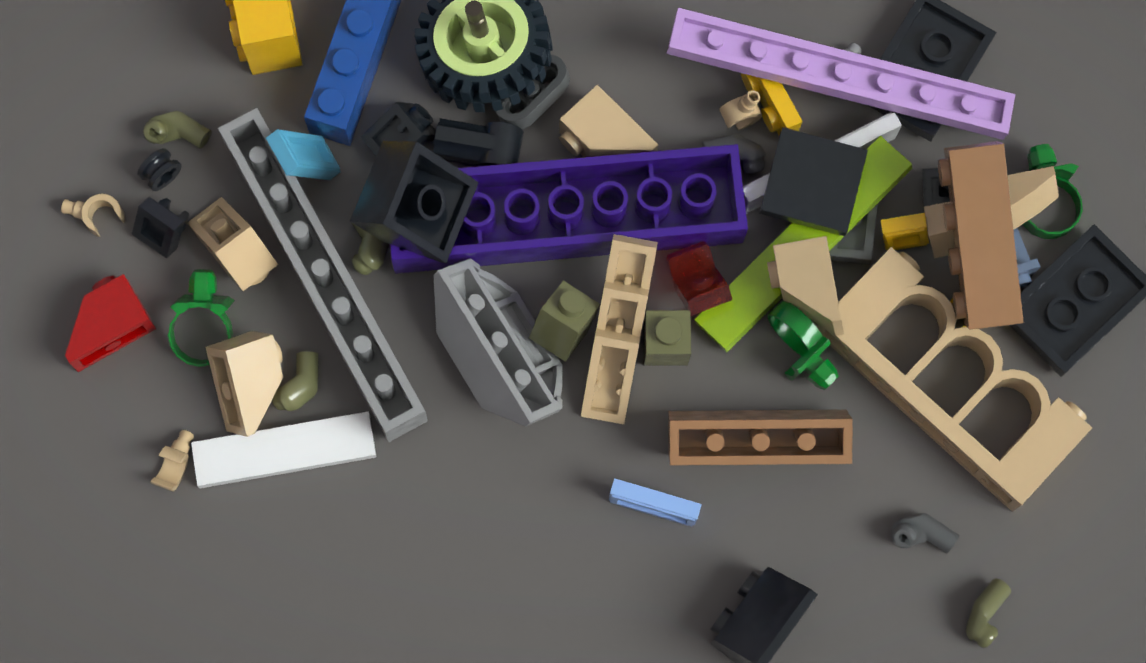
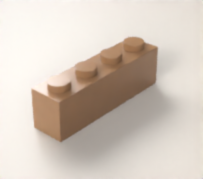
(982, 235)
(760, 437)

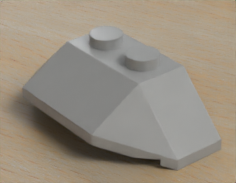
(489, 342)

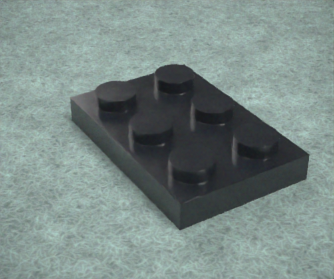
(939, 42)
(1079, 300)

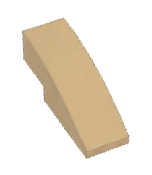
(1029, 195)

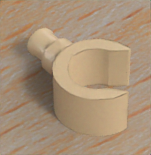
(742, 110)
(86, 209)
(174, 462)

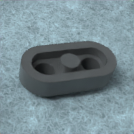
(540, 99)

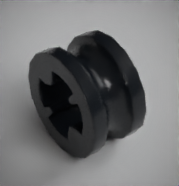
(159, 169)

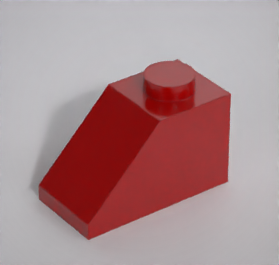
(107, 322)

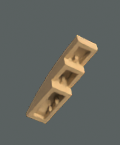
(619, 329)

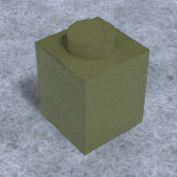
(564, 320)
(667, 337)

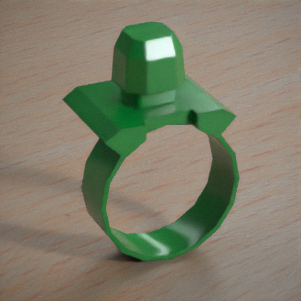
(1042, 157)
(202, 285)
(806, 341)

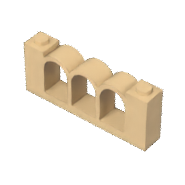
(1053, 426)

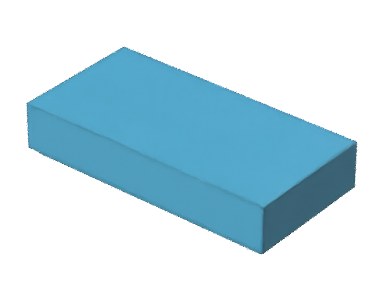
(303, 154)

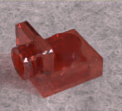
(697, 278)

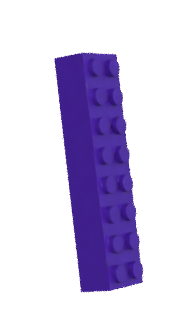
(581, 202)

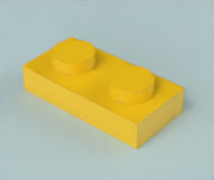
(777, 105)

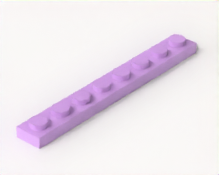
(841, 74)

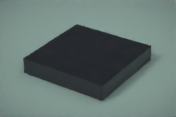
(813, 181)

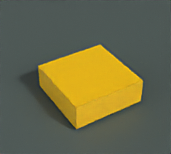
(905, 231)

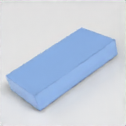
(654, 502)

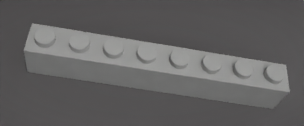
(324, 278)

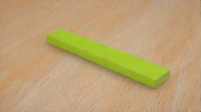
(752, 288)

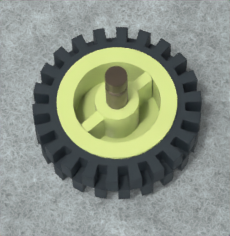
(483, 50)

